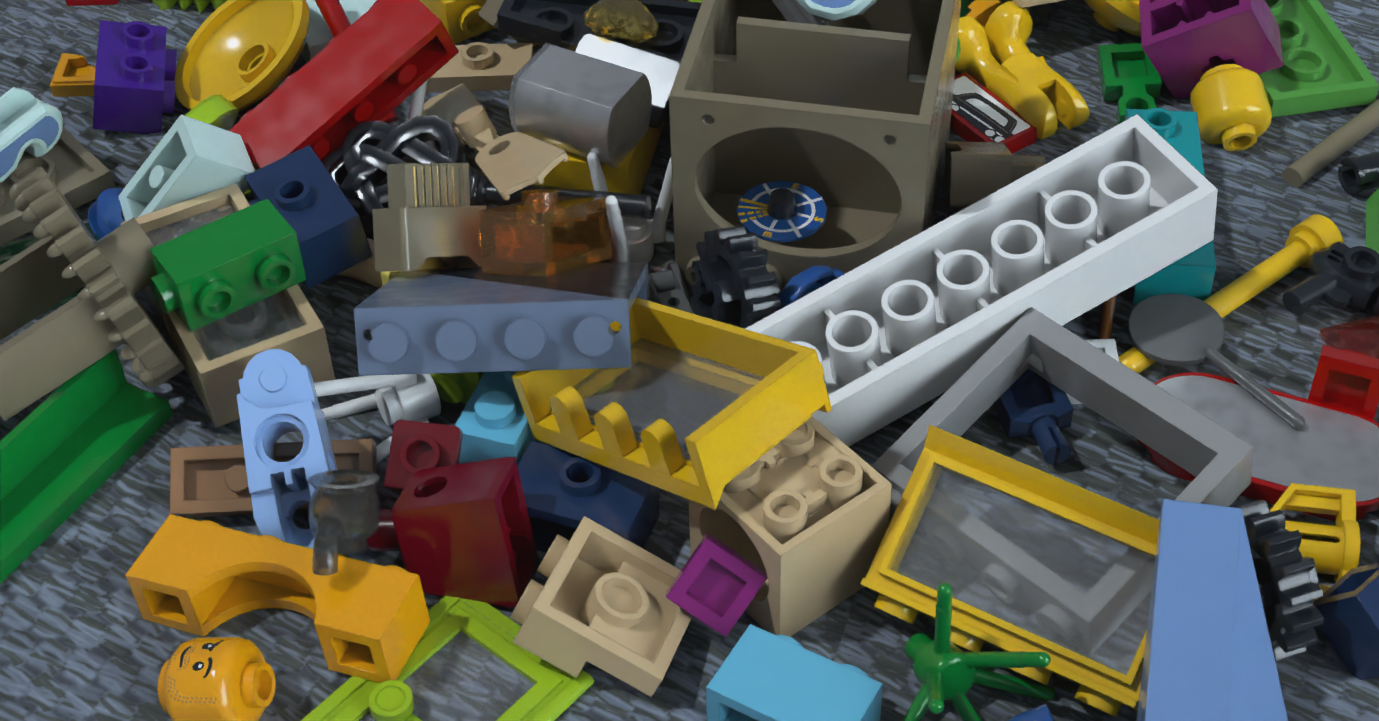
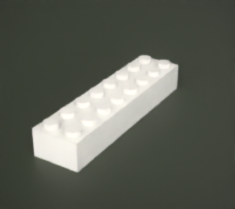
(1044, 242)

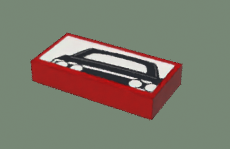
(984, 117)

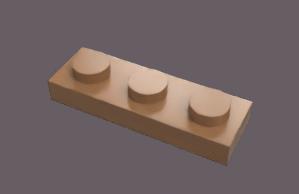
(215, 482)

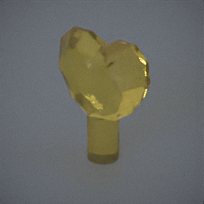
(621, 19)

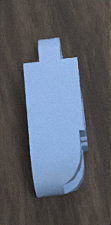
(272, 401)

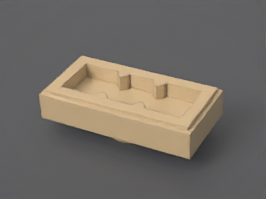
(482, 67)

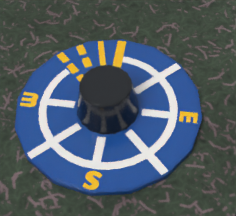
(781, 211)

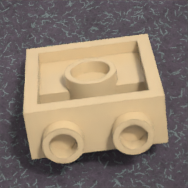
(603, 608)

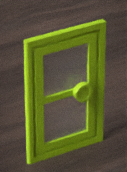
(461, 673)

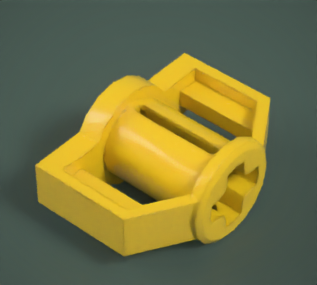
(1332, 547)

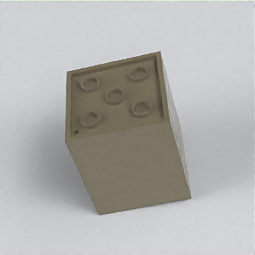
(832, 107)

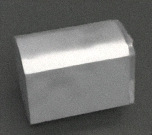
(581, 104)

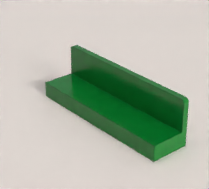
(69, 452)

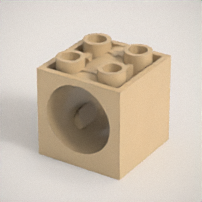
(805, 518)

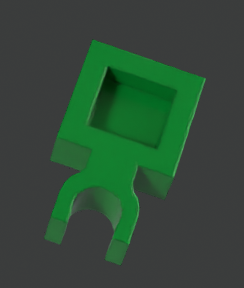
(1127, 77)

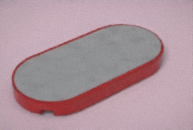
(1330, 451)

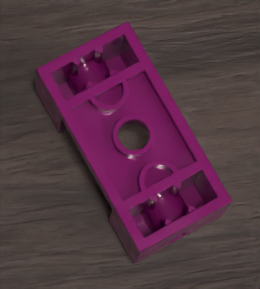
(1197, 35)

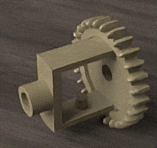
(89, 324)

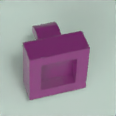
(716, 585)

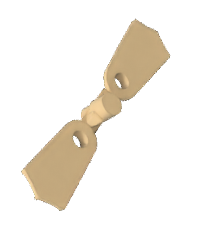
(506, 160)

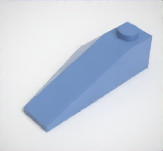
(1207, 623)

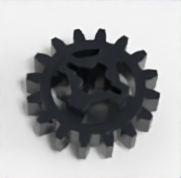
(733, 278)
(1284, 579)

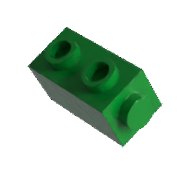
(226, 265)

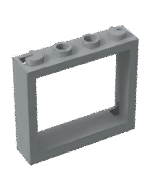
(1100, 382)

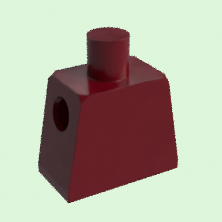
(464, 531)

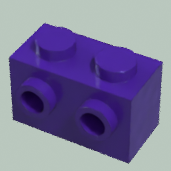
(133, 77)

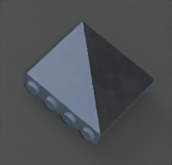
(499, 321)

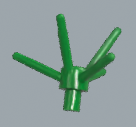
(950, 672)

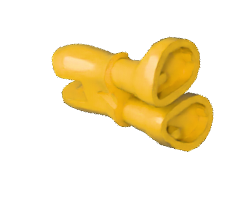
(1007, 68)

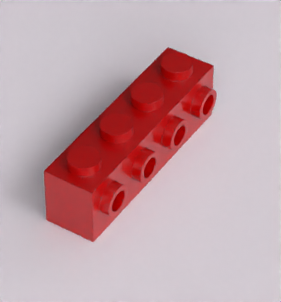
(349, 82)

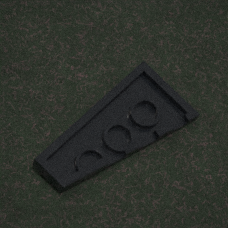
(563, 23)

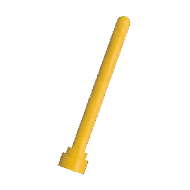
(1303, 240)

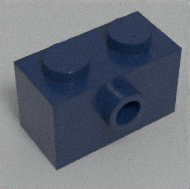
(317, 210)
(567, 487)

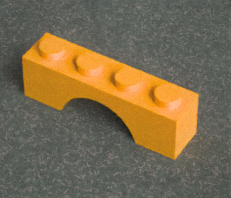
(205, 574)

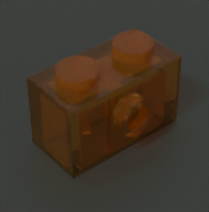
(544, 234)

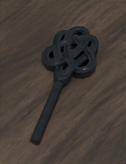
(367, 165)

